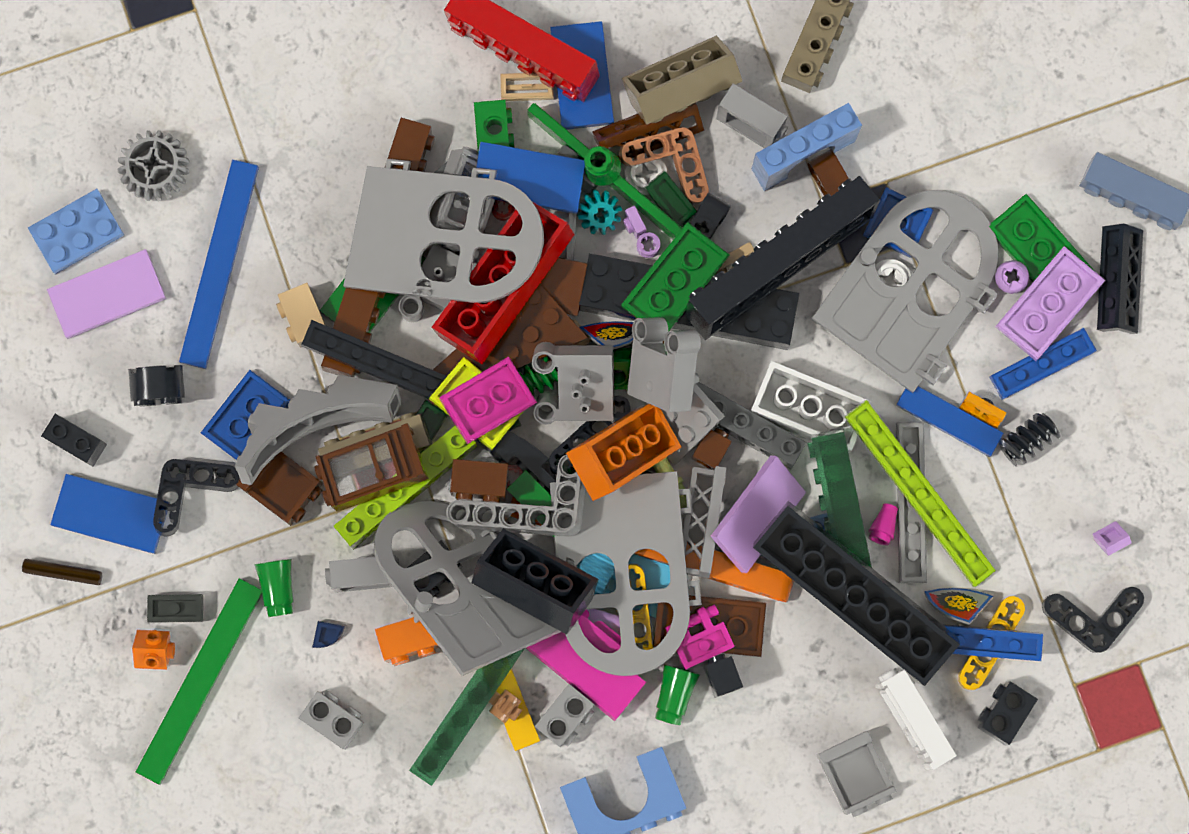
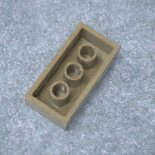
(682, 80)

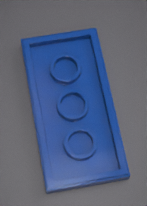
(597, 106)
(545, 178)
(107, 513)

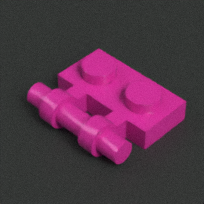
(705, 643)

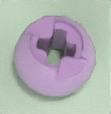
(1022, 274)

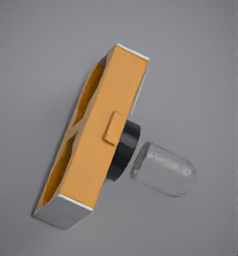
(983, 407)

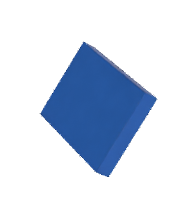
(230, 423)

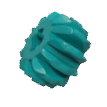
(607, 216)

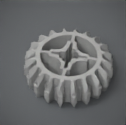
(164, 168)

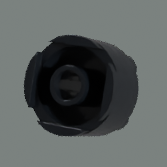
(156, 384)

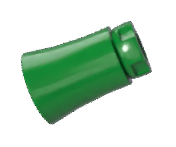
(608, 172)
(276, 586)
(675, 694)

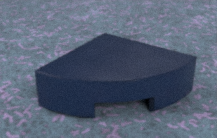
(327, 634)

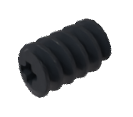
(1028, 437)

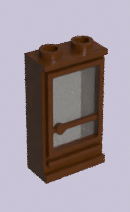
(370, 468)

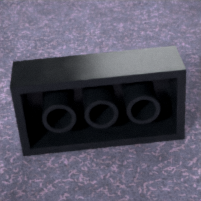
(534, 581)

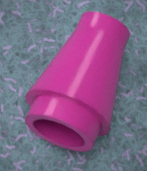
(883, 527)

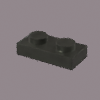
(174, 608)

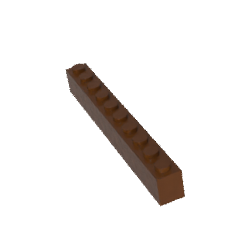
(360, 306)

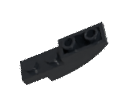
(529, 457)

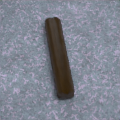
(62, 572)

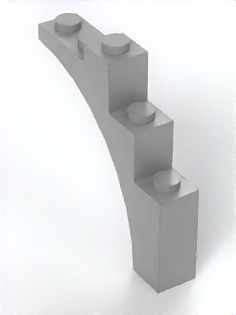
(309, 411)

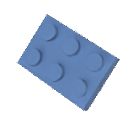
(75, 231)

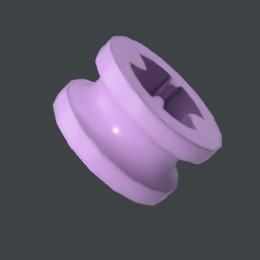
(656, 243)

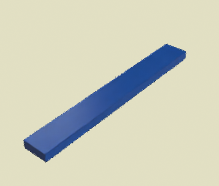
(219, 264)

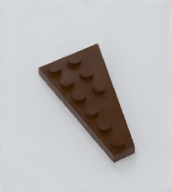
(536, 323)

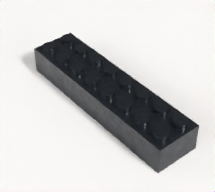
(781, 257)
(613, 279)
(856, 593)

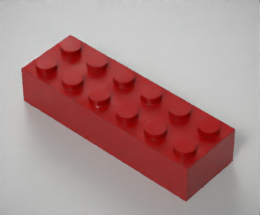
(525, 45)
(479, 326)

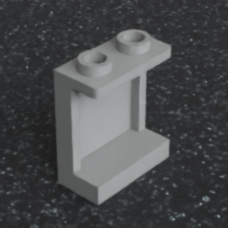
(856, 774)

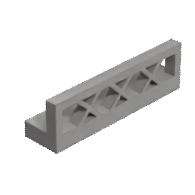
(712, 516)

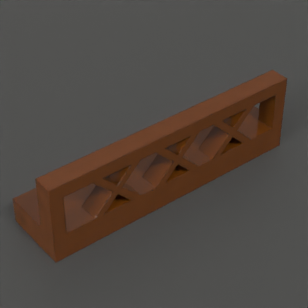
(634, 126)

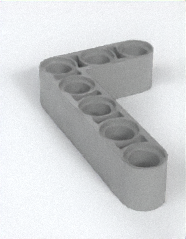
(528, 513)

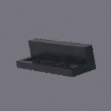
(1113, 297)

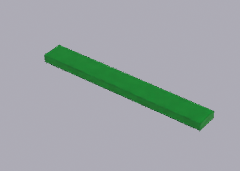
(620, 185)
(199, 681)

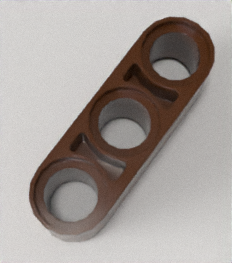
(827, 172)

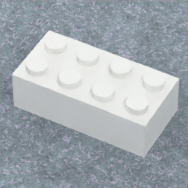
(804, 403)

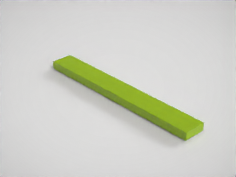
(919, 493)

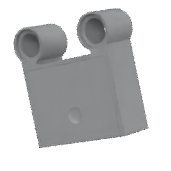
(438, 266)
(666, 371)
(583, 383)

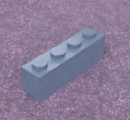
(1135, 191)

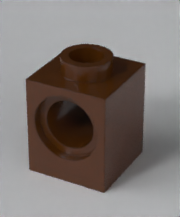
(712, 449)

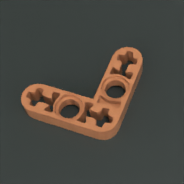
(671, 149)

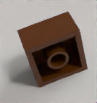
(479, 480)

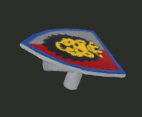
(610, 333)
(958, 603)

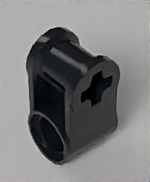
(710, 214)

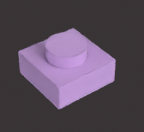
(633, 222)
(1112, 538)

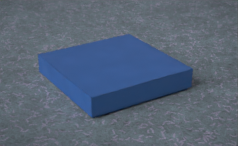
(912, 225)

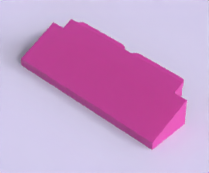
(604, 690)

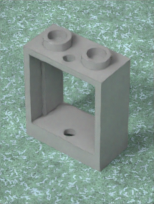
(751, 117)
(356, 575)

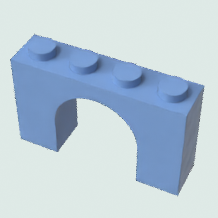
(832, 131)
(662, 800)

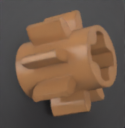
(505, 706)

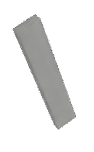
(911, 528)

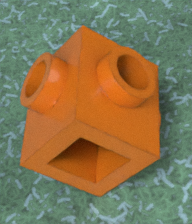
(152, 649)

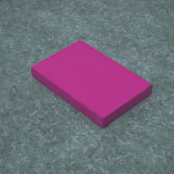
(487, 400)

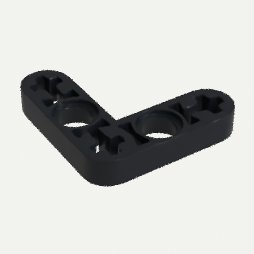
(179, 484)
(1101, 626)

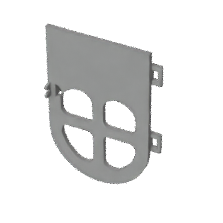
(397, 228)
(885, 320)
(617, 525)
(475, 626)

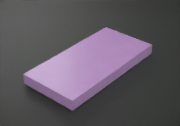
(106, 294)
(1050, 303)
(754, 511)

